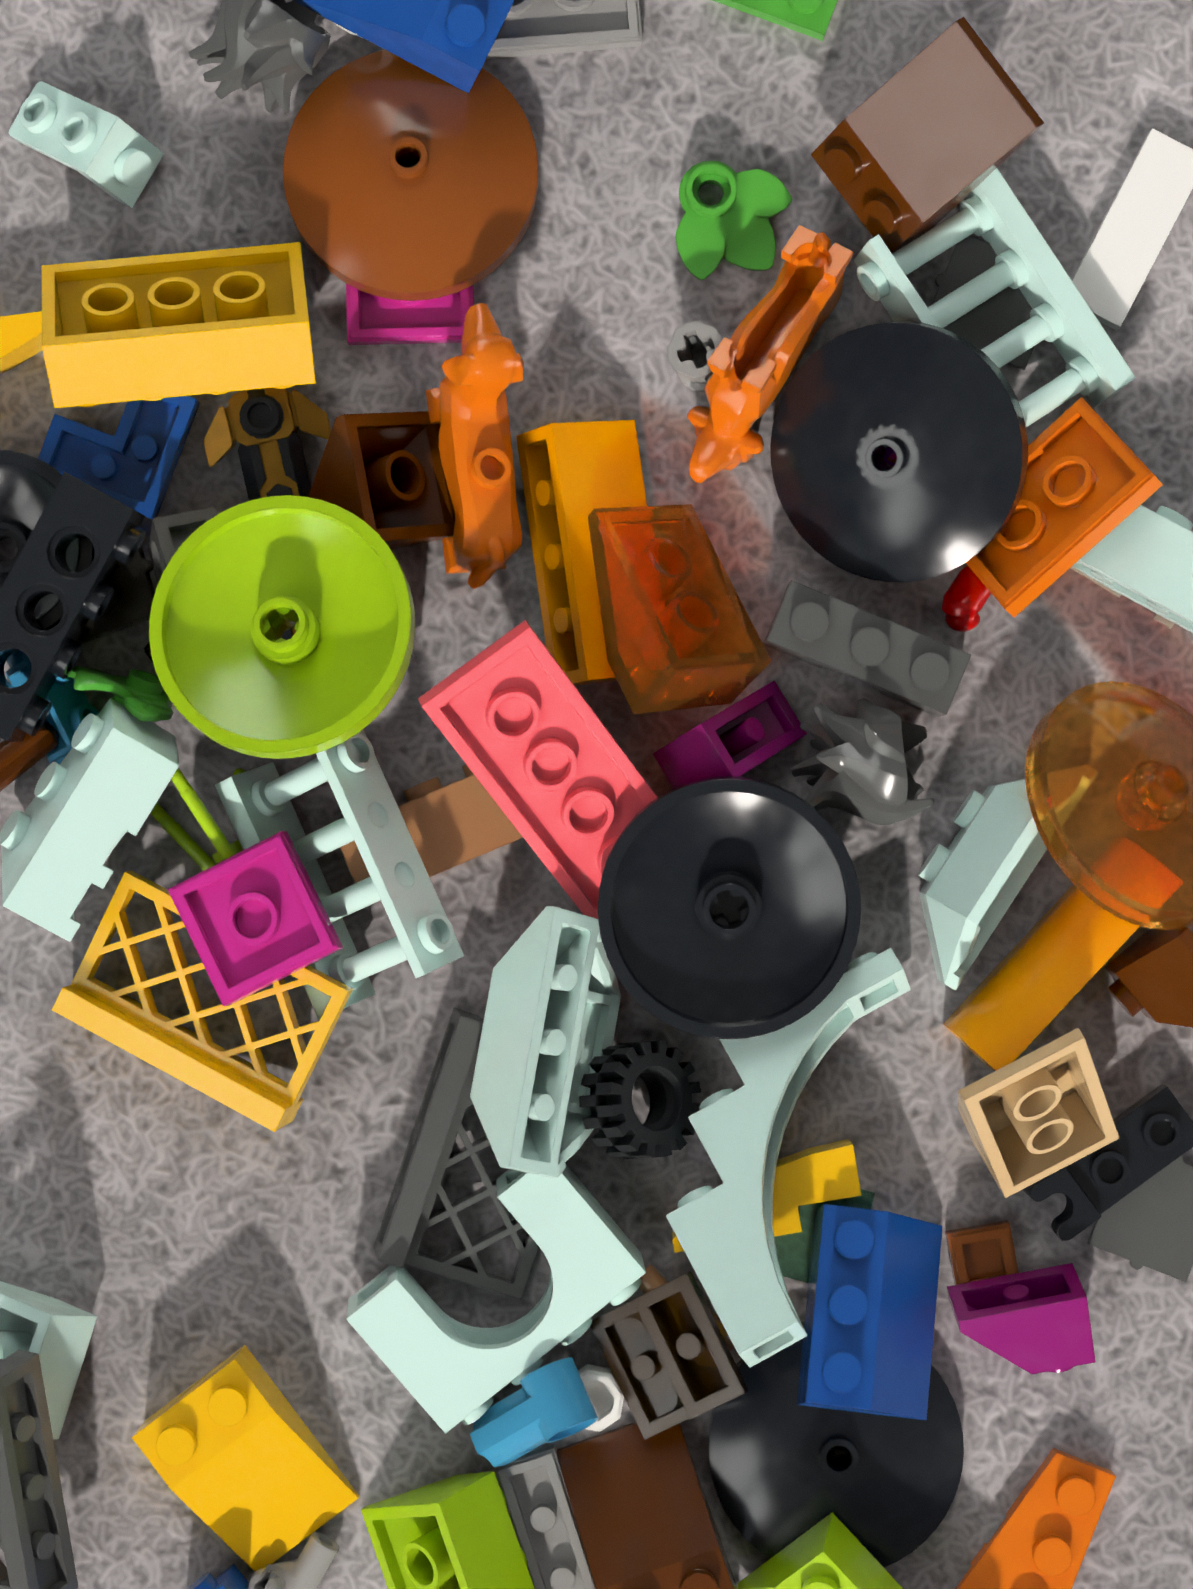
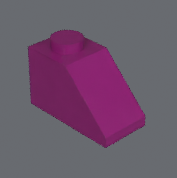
(732, 739)
(1028, 1318)

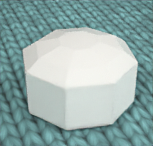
(604, 1395)

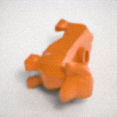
(764, 352)
(478, 448)

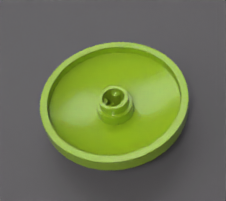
(248, 582)

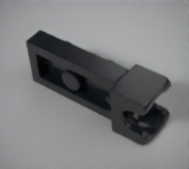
(1149, 1139)

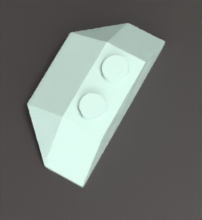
(977, 875)
(542, 1025)

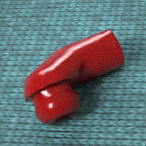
(964, 601)

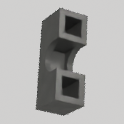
(867, 649)

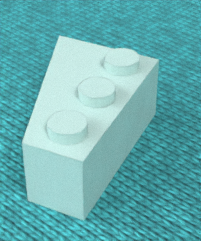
(1148, 563)
(82, 814)

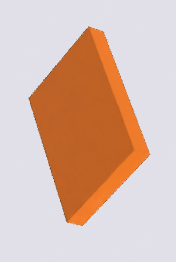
(1073, 495)

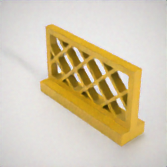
(179, 1050)

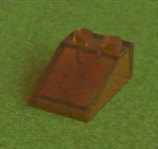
(670, 610)

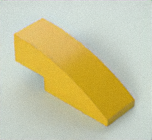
(808, 1178)

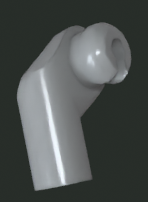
(302, 1572)

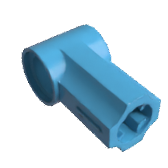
(544, 1410)

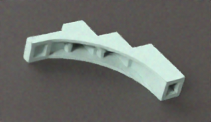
(731, 1226)

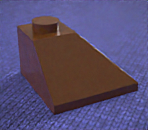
(388, 476)
(1156, 976)

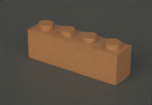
(447, 825)

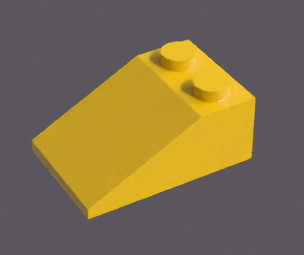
(245, 1461)

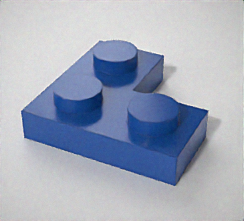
(134, 462)

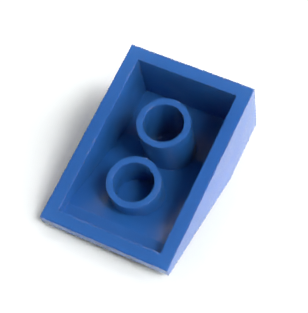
(435, 35)

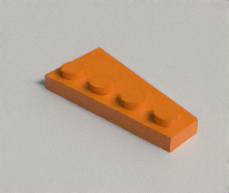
(1044, 1528)

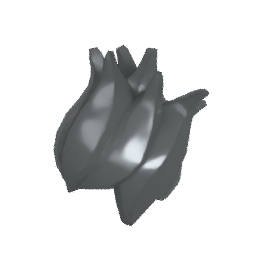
(263, 44)
(863, 764)

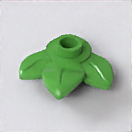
(733, 227)
(138, 691)

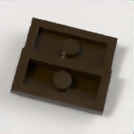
(668, 1356)

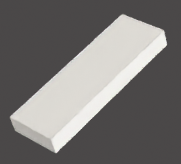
(1135, 228)

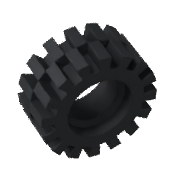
(612, 1099)

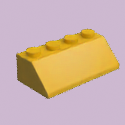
(176, 325)

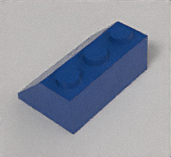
(870, 1312)

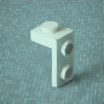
(87, 141)

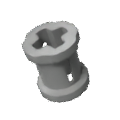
(681, 355)

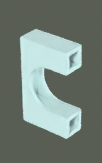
(460, 1366)

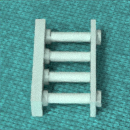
(1021, 262)
(261, 807)

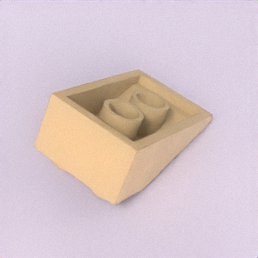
(1038, 1113)

